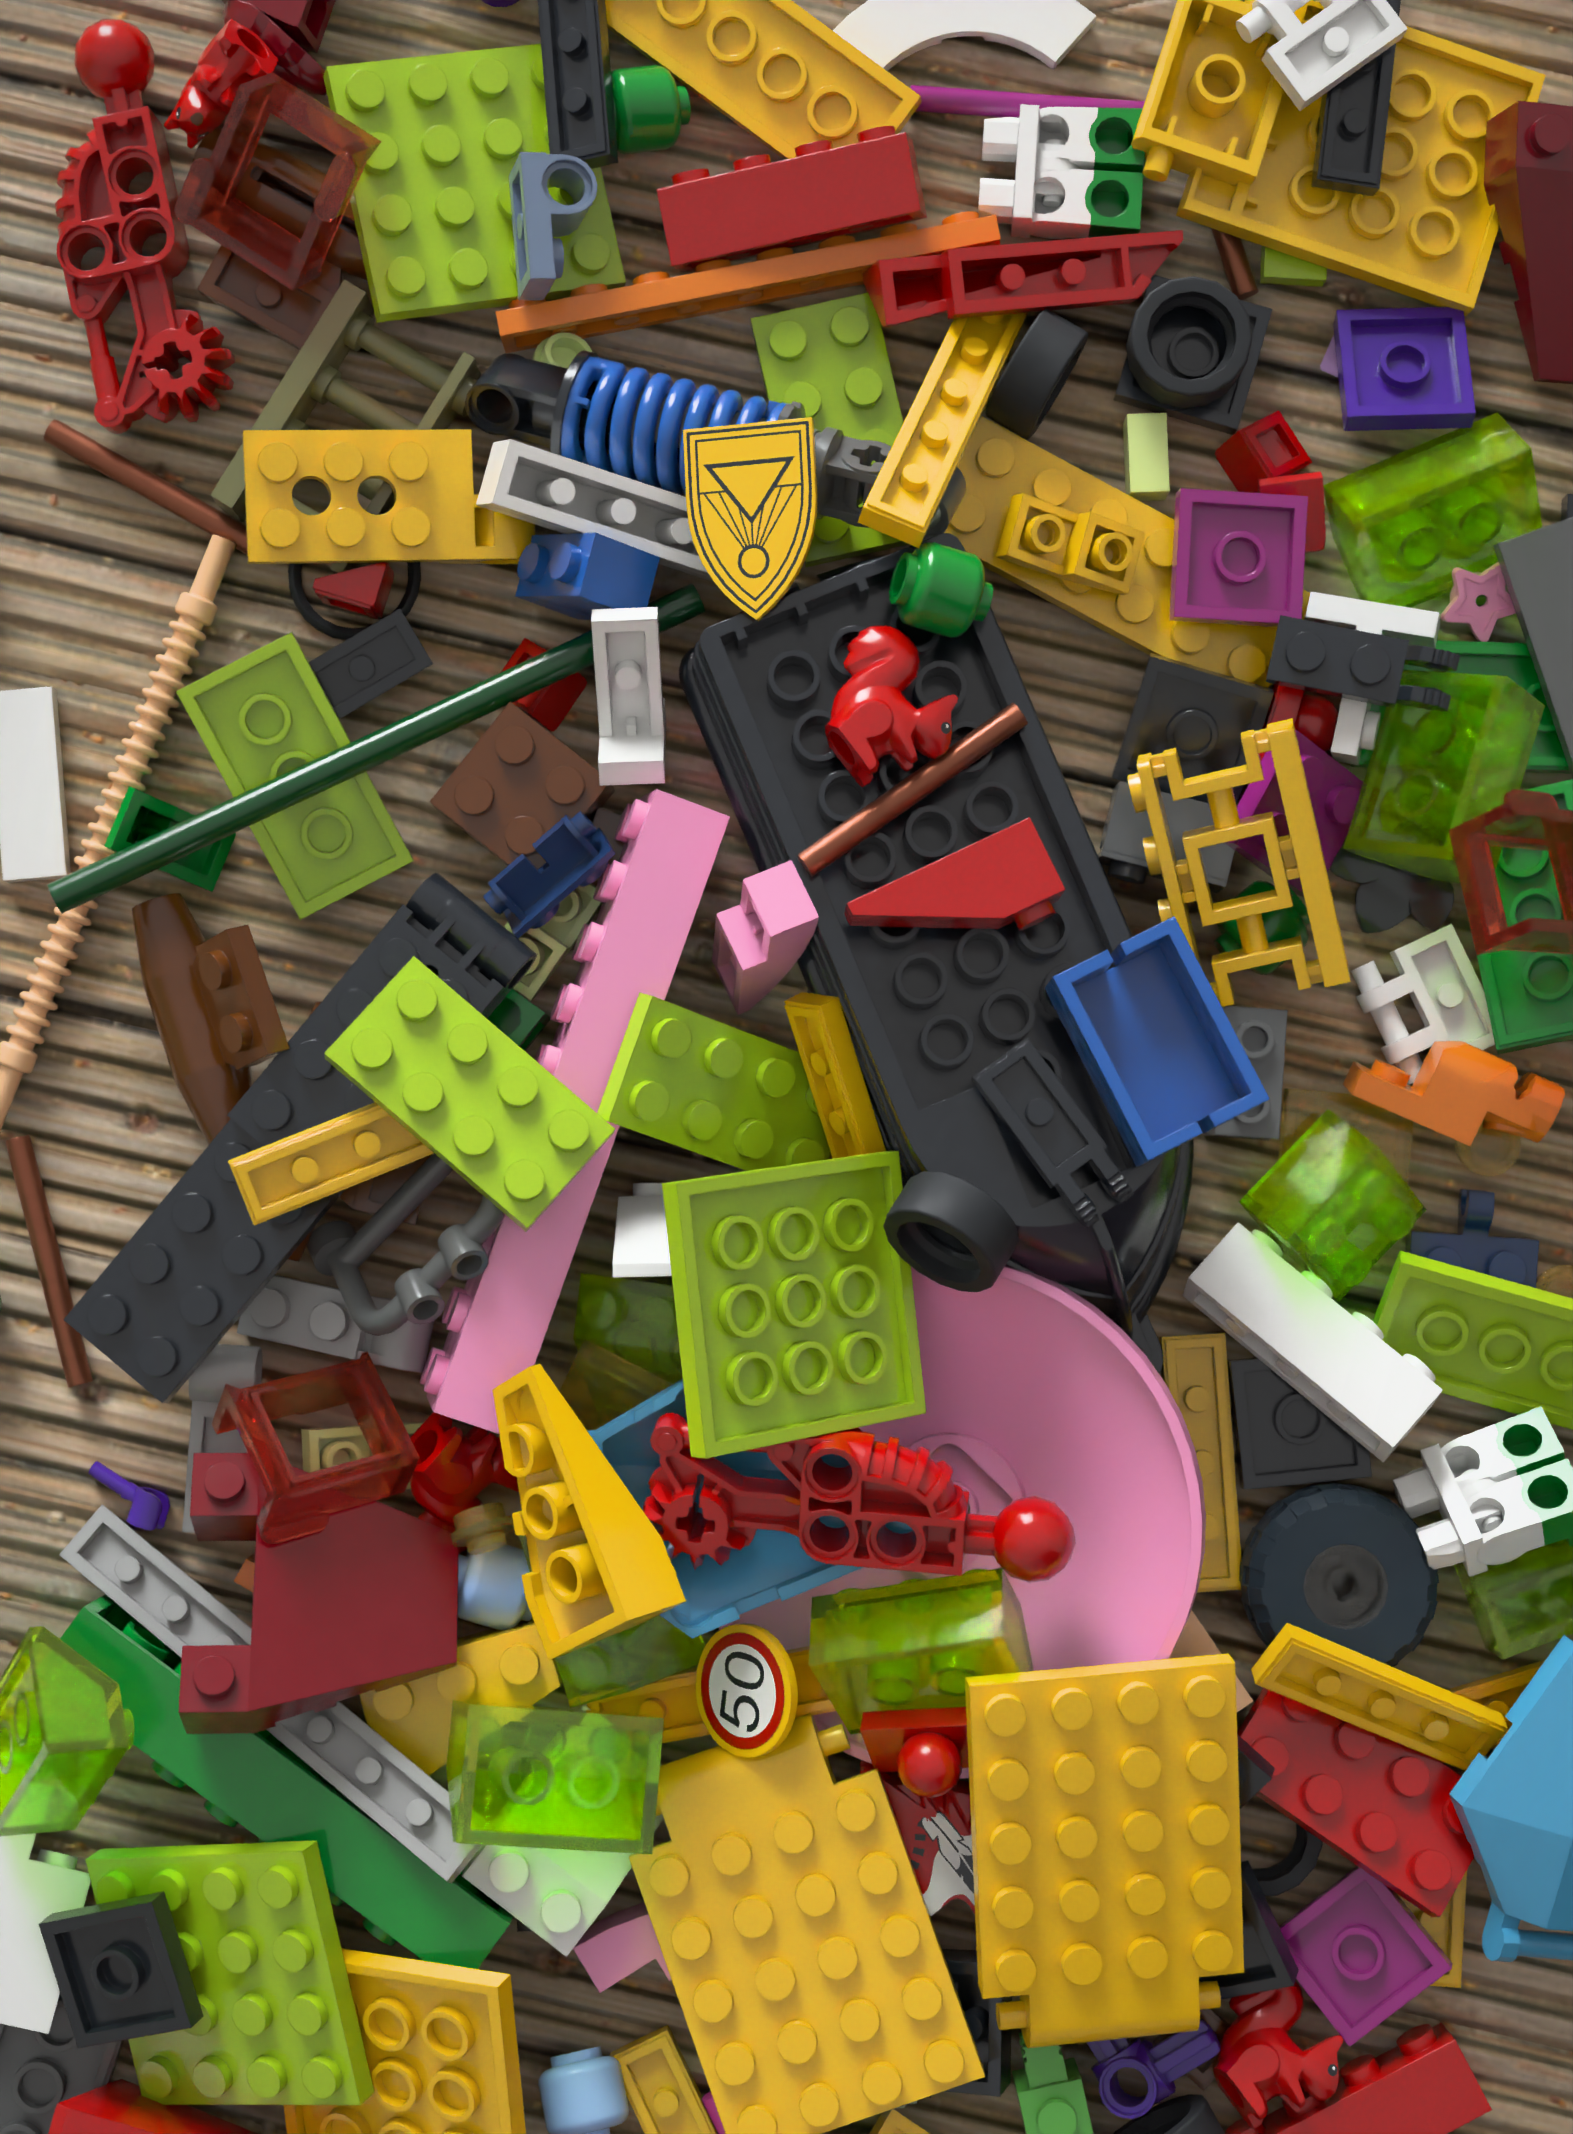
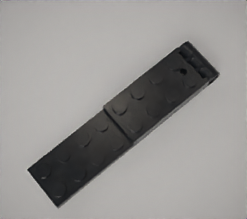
(198, 1251)

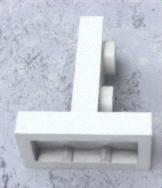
(629, 696)
(1356, 724)

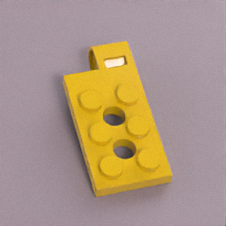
(431, 511)

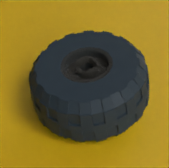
(1340, 1569)

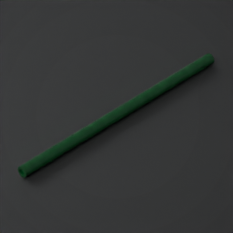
(348, 761)

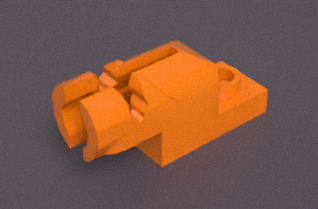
(1459, 1091)

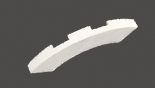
(898, 28)

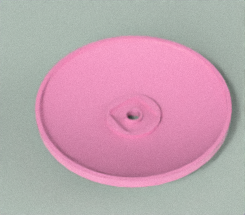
(1058, 1405)

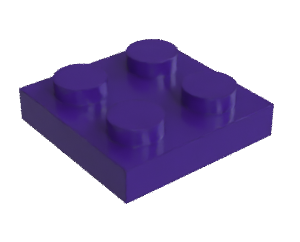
(1403, 369)

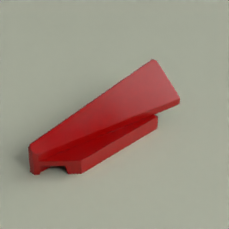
(1018, 277)

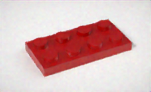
(1363, 1798)

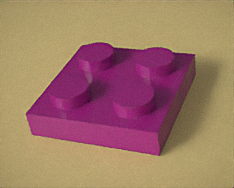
(1237, 557)
(1333, 798)
(1361, 1953)

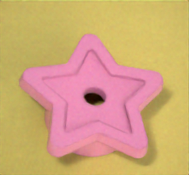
(1463, 598)

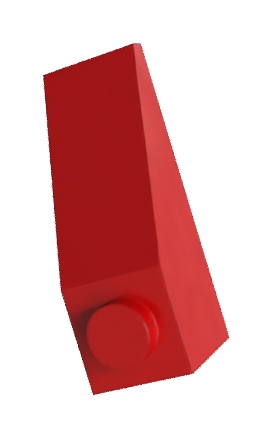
(976, 887)

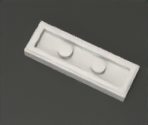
(32, 787)

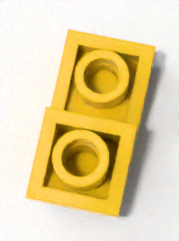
(1070, 544)

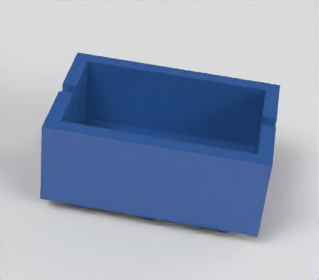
(1155, 1041)

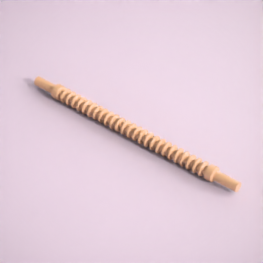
(195, 611)

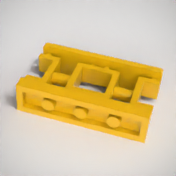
(1289, 858)

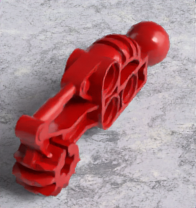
(98, 211)
(880, 1486)

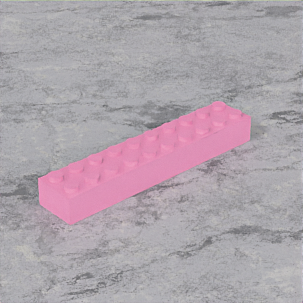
(630, 949)

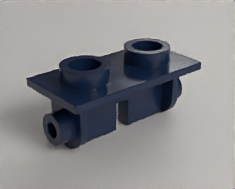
(573, 856)

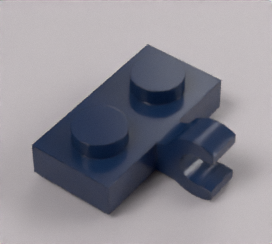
(1471, 1246)

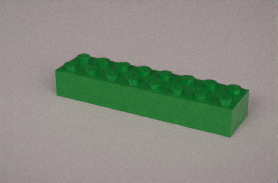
(283, 1799)

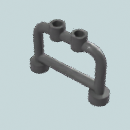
(341, 1251)

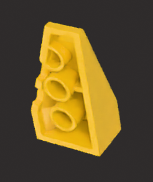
(587, 1538)

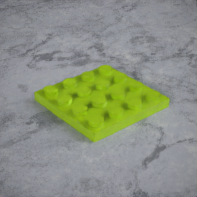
(438, 187)
(791, 1303)
(263, 1969)

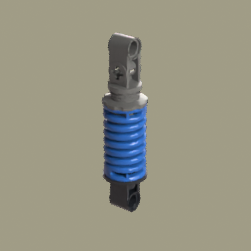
(642, 422)

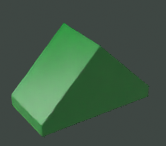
(145, 816)

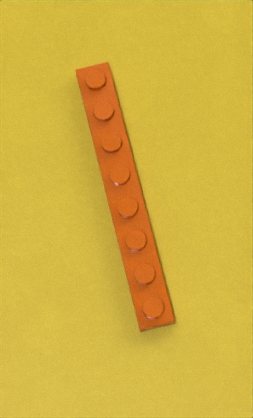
(725, 287)

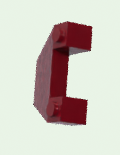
(1532, 189)
(330, 1610)

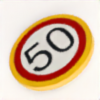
(746, 1690)

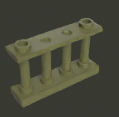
(316, 379)

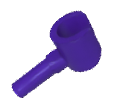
(148, 1505)

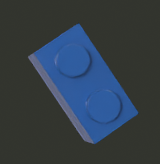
(584, 574)

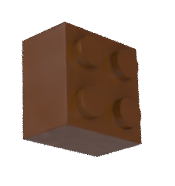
(518, 787)

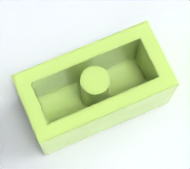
(1146, 456)

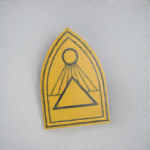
(752, 506)

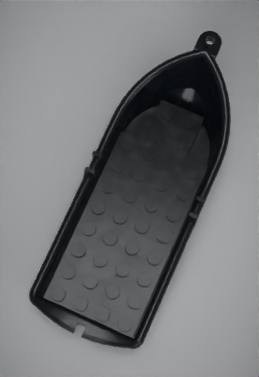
(926, 1000)

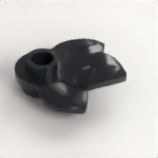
(1392, 894)

